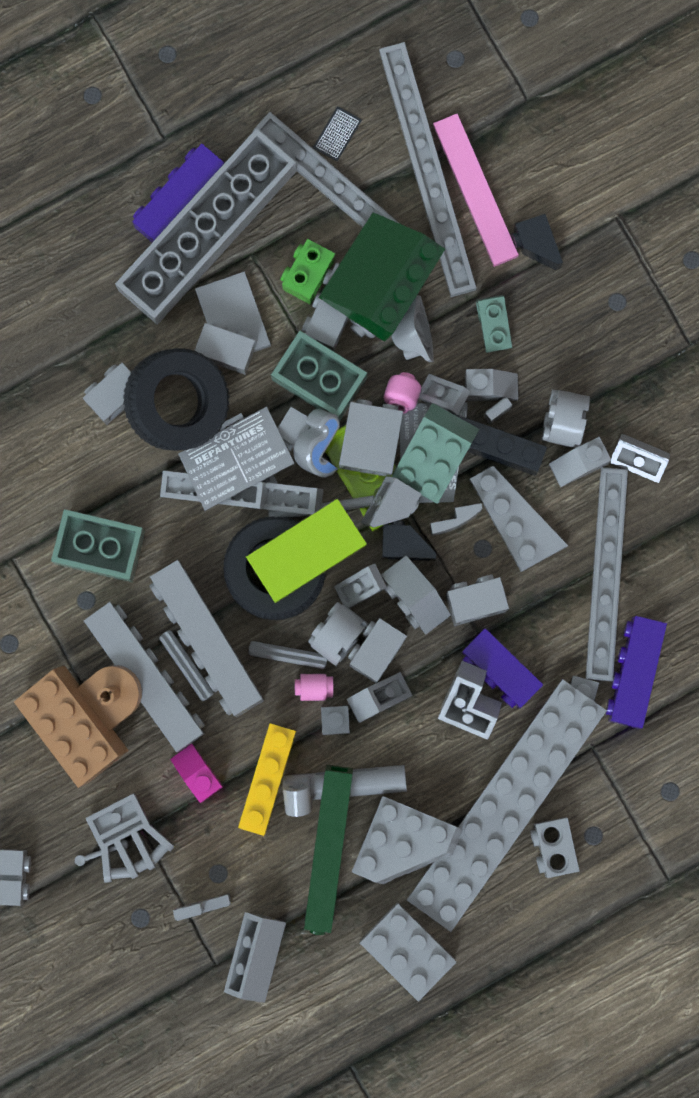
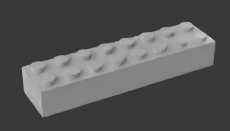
(206, 226)

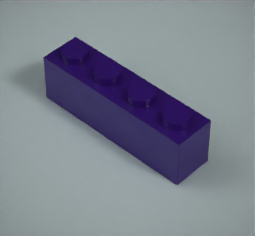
(177, 192)
(637, 672)

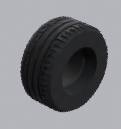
(211, 394)
(239, 580)

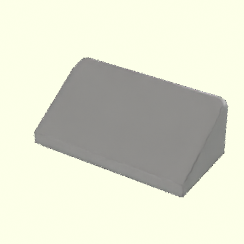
(640, 458)

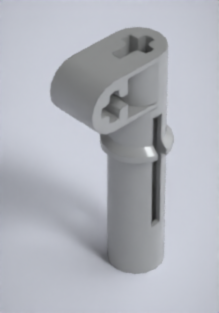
(302, 789)

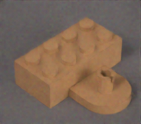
(80, 719)

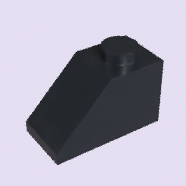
(537, 241)
(403, 541)

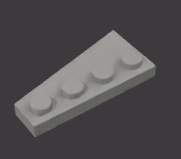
(518, 524)

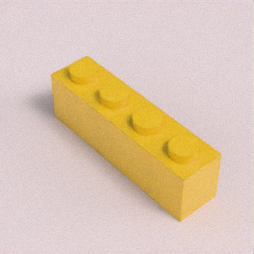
(267, 779)

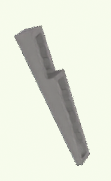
(259, 496)

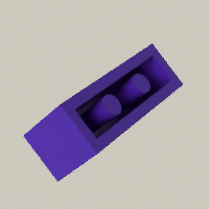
(502, 669)

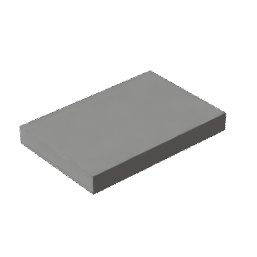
(233, 305)

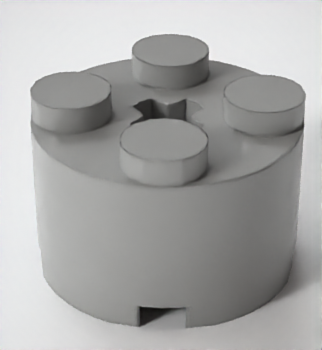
(566, 418)
(338, 634)

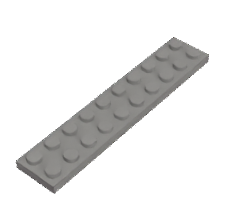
(507, 804)

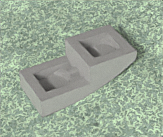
(462, 516)

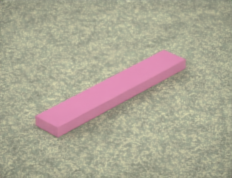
(475, 190)

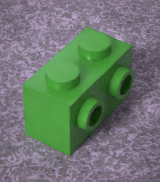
(308, 271)

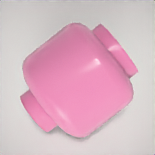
(403, 392)

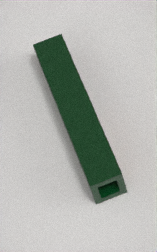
(328, 849)

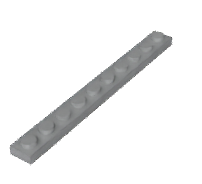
(427, 169)

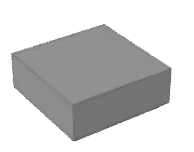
(498, 410)

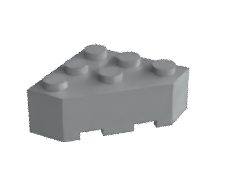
(403, 842)

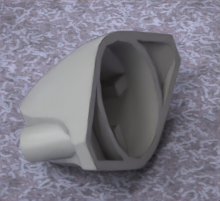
(414, 333)

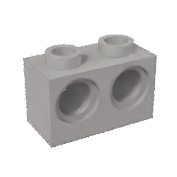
(562, 845)

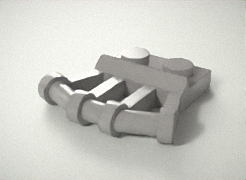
(118, 822)

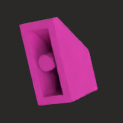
(196, 773)

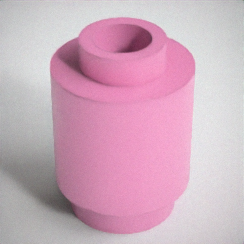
(314, 687)

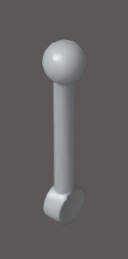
(81, 860)

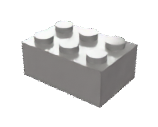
(407, 951)

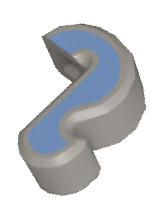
(314, 442)

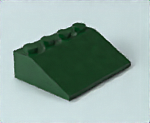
(381, 275)

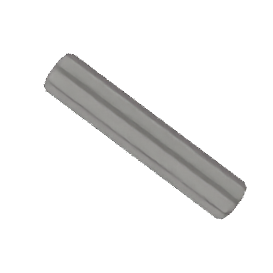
(287, 655)
(186, 665)

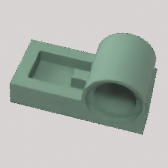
(494, 323)

